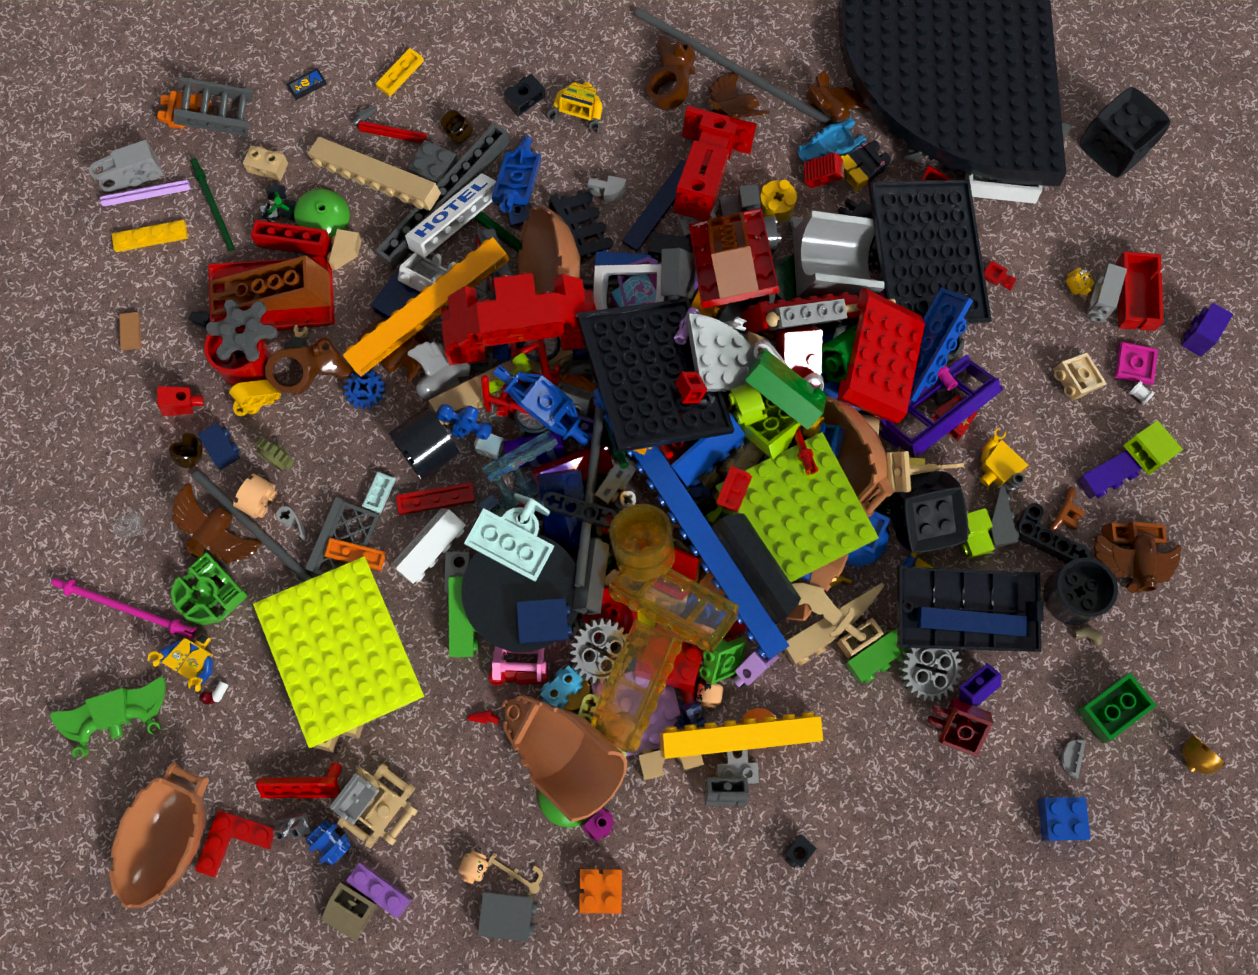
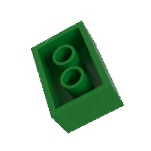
(1116, 708)

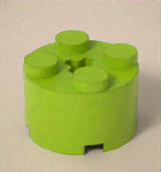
(747, 403)

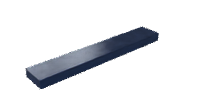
(654, 211)
(971, 621)

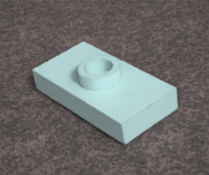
(378, 492)

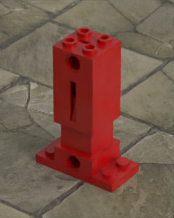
(707, 161)

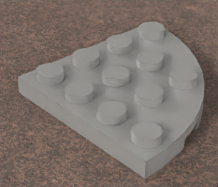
(718, 353)

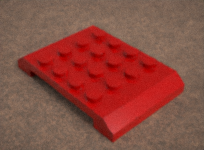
(883, 358)

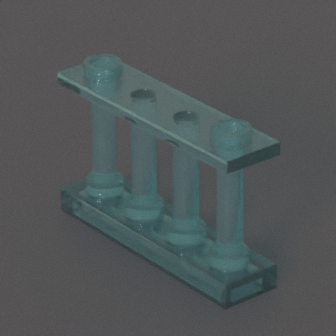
(516, 458)

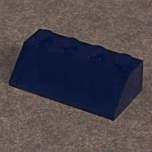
(557, 527)

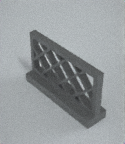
(329, 528)

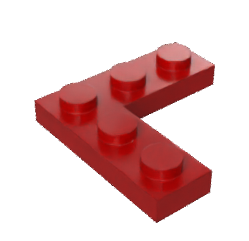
(225, 827)

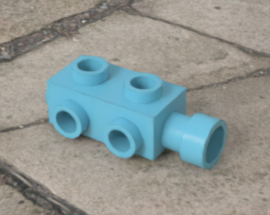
(563, 688)

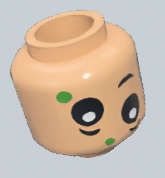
(473, 867)

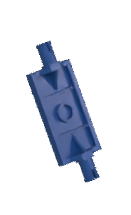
(517, 176)

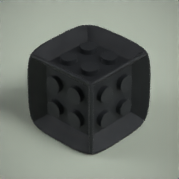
(1124, 132)
(930, 514)

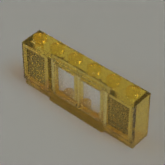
(635, 685)

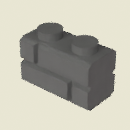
(726, 791)

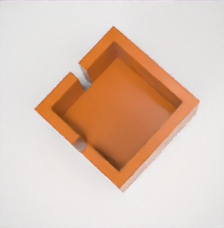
(601, 891)

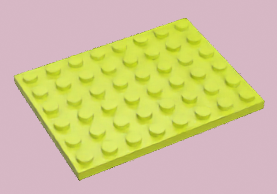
(337, 651)

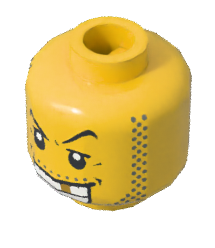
(1079, 281)

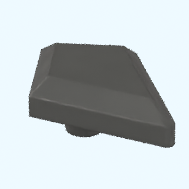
(483, 366)

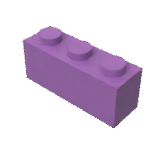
(379, 890)

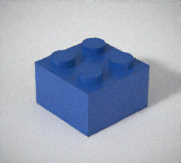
(1064, 819)

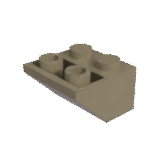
(349, 911)

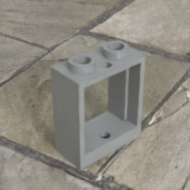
(1106, 293)

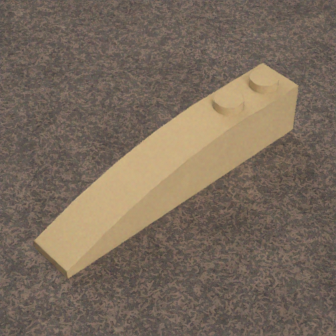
(817, 636)

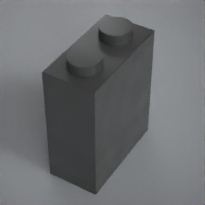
(677, 274)
(507, 915)

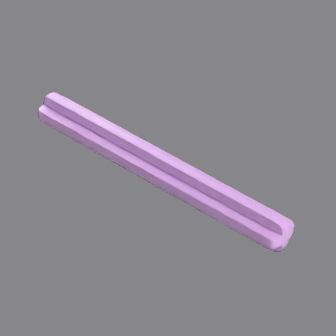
(146, 192)

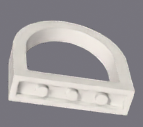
(603, 272)

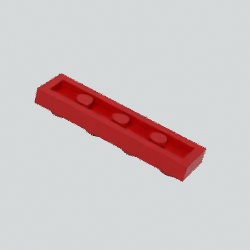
(435, 498)

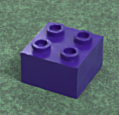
(1206, 329)

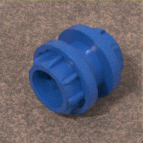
(328, 842)

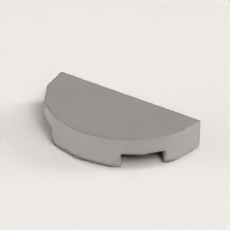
(1072, 756)

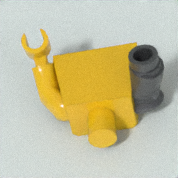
(1001, 464)

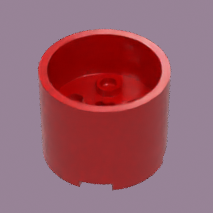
(237, 367)

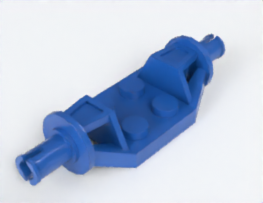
(544, 403)

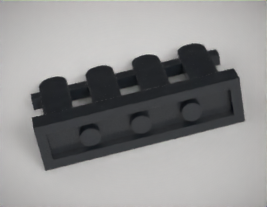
(573, 219)

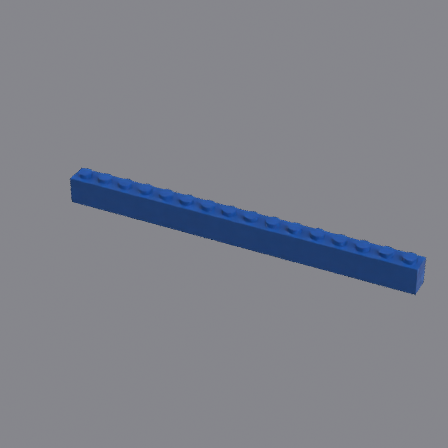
(708, 547)

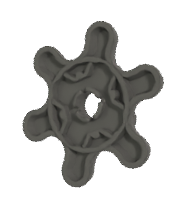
(243, 341)

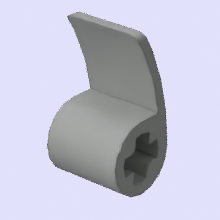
(291, 521)

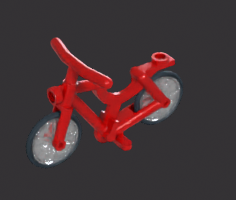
(536, 350)

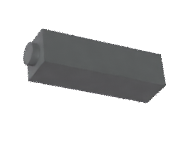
(589, 598)

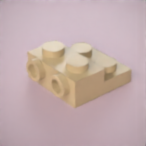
(1079, 376)

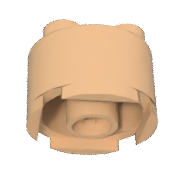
(254, 496)

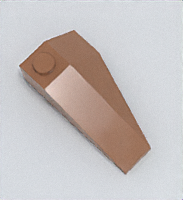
(821, 578)

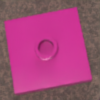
(1136, 363)

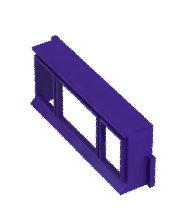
(950, 419)

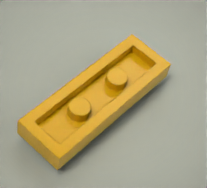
(399, 72)

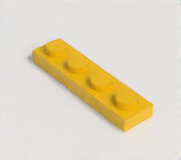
(149, 235)

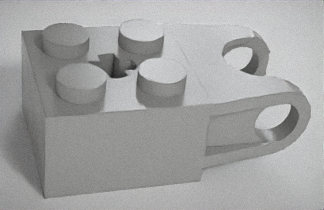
(128, 167)

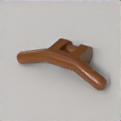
(1067, 507)

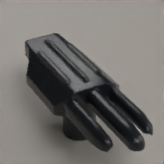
(200, 318)

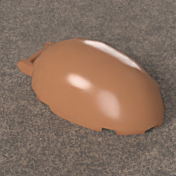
(547, 249)
(861, 454)
(157, 838)

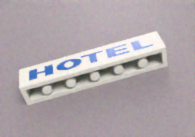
(451, 216)

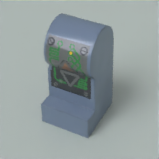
(493, 506)

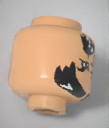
(709, 695)

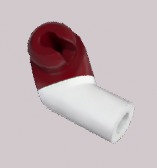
(213, 696)

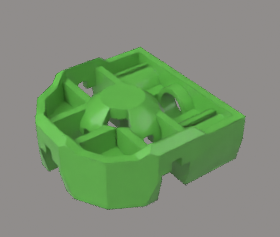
(210, 594)

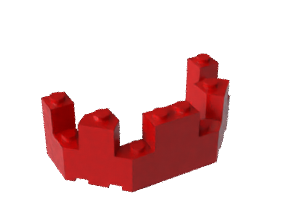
(513, 316)

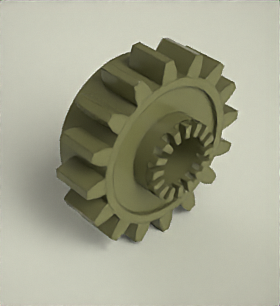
(274, 454)

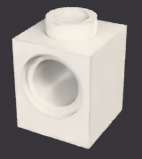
(491, 447)

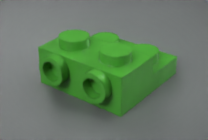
(723, 660)

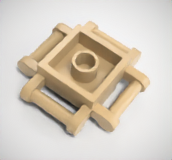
(383, 808)

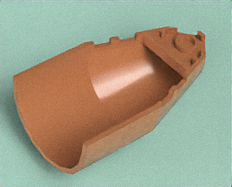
(564, 756)

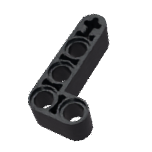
(1052, 538)

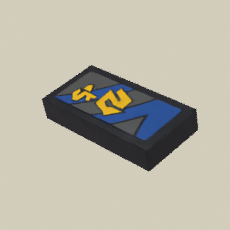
(306, 84)

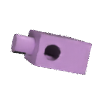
(752, 669)

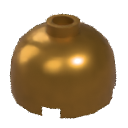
(1200, 757)

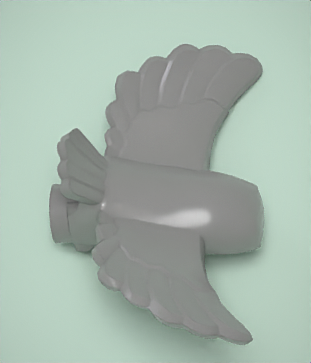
(438, 374)

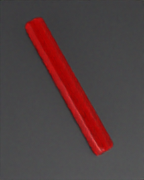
(393, 132)

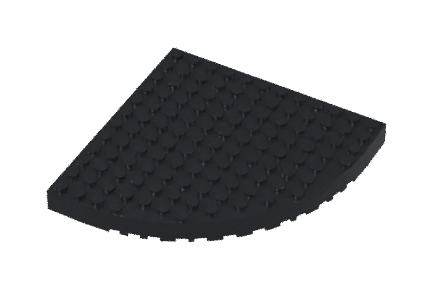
(962, 82)

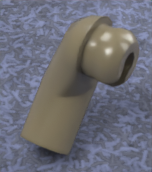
(1089, 632)

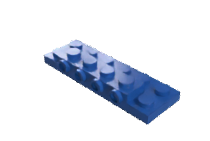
(942, 328)

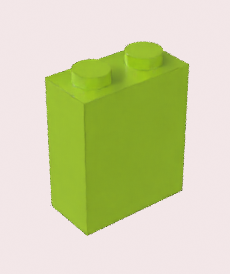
(1153, 447)

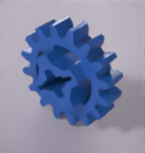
(369, 382)

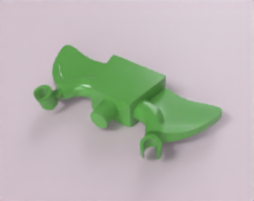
(110, 712)

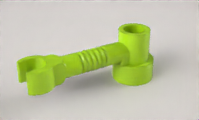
(521, 364)

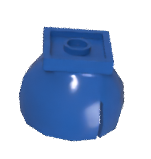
(873, 551)

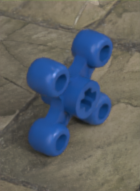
(464, 421)

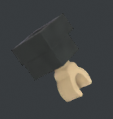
(298, 340)

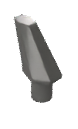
(364, 115)

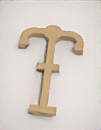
(533, 887)

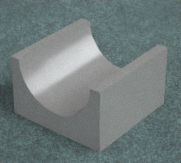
(833, 255)

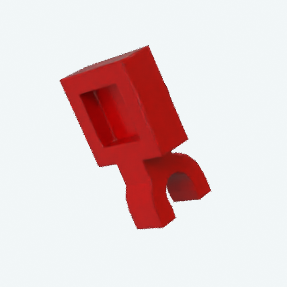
(997, 274)

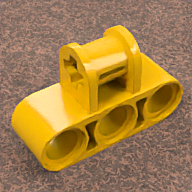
(252, 396)

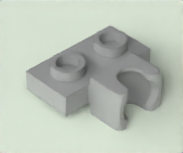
(738, 767)

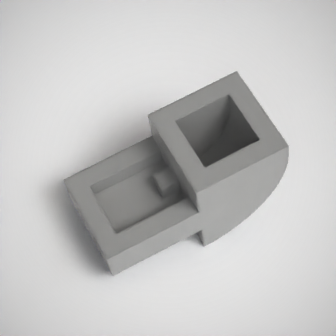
(611, 190)

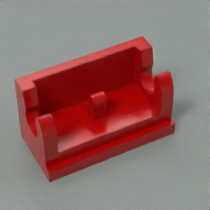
(734, 489)

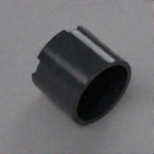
(424, 443)
(1092, 583)

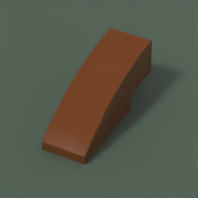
(1125, 533)

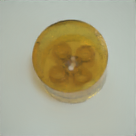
(642, 542)

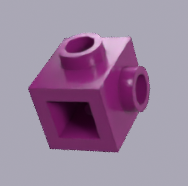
(595, 830)

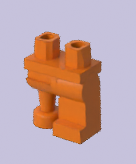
(173, 101)

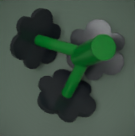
(276, 194)

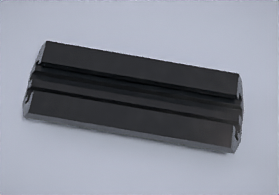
(757, 565)

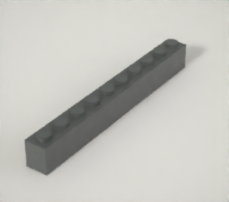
(469, 167)

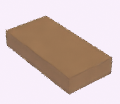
(130, 331)

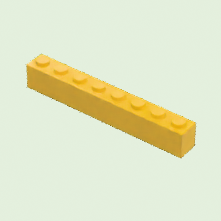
(740, 736)

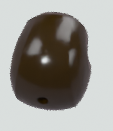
(456, 126)
(188, 452)

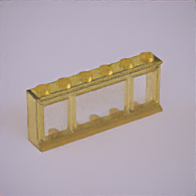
(679, 606)

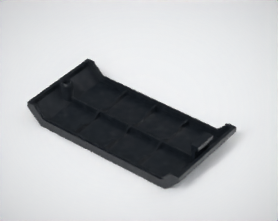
(968, 591)

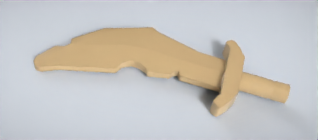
(821, 604)

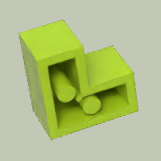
(978, 540)

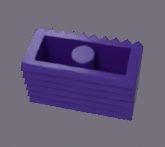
(980, 685)

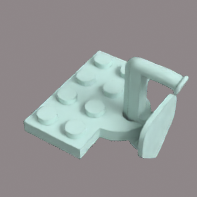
(513, 541)

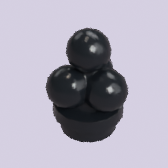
(873, 255)

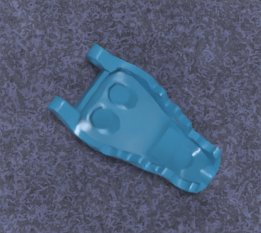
(833, 139)

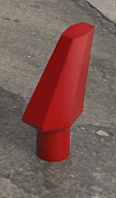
(484, 717)

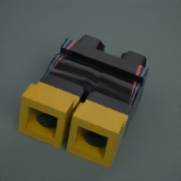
(864, 164)

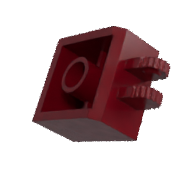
(962, 726)

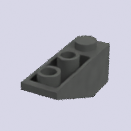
(1003, 530)

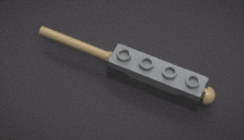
(809, 314)

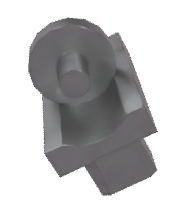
(292, 825)

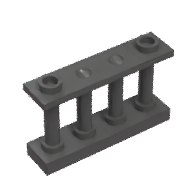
(211, 122)

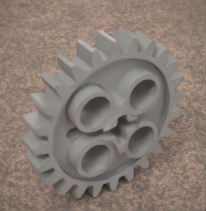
(592, 667)
(925, 686)

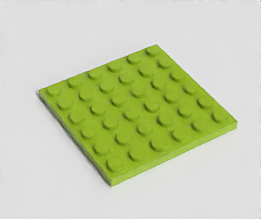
(804, 516)

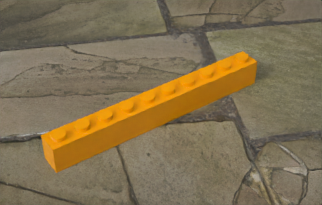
(425, 307)

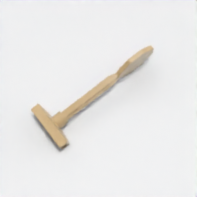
(900, 471)

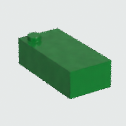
(786, 389)

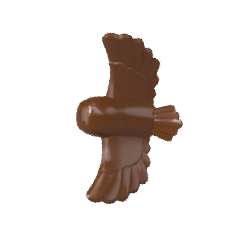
(834, 101)
(728, 102)
(400, 355)
(209, 530)
(1139, 563)

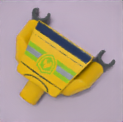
(578, 101)

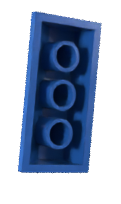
(705, 454)

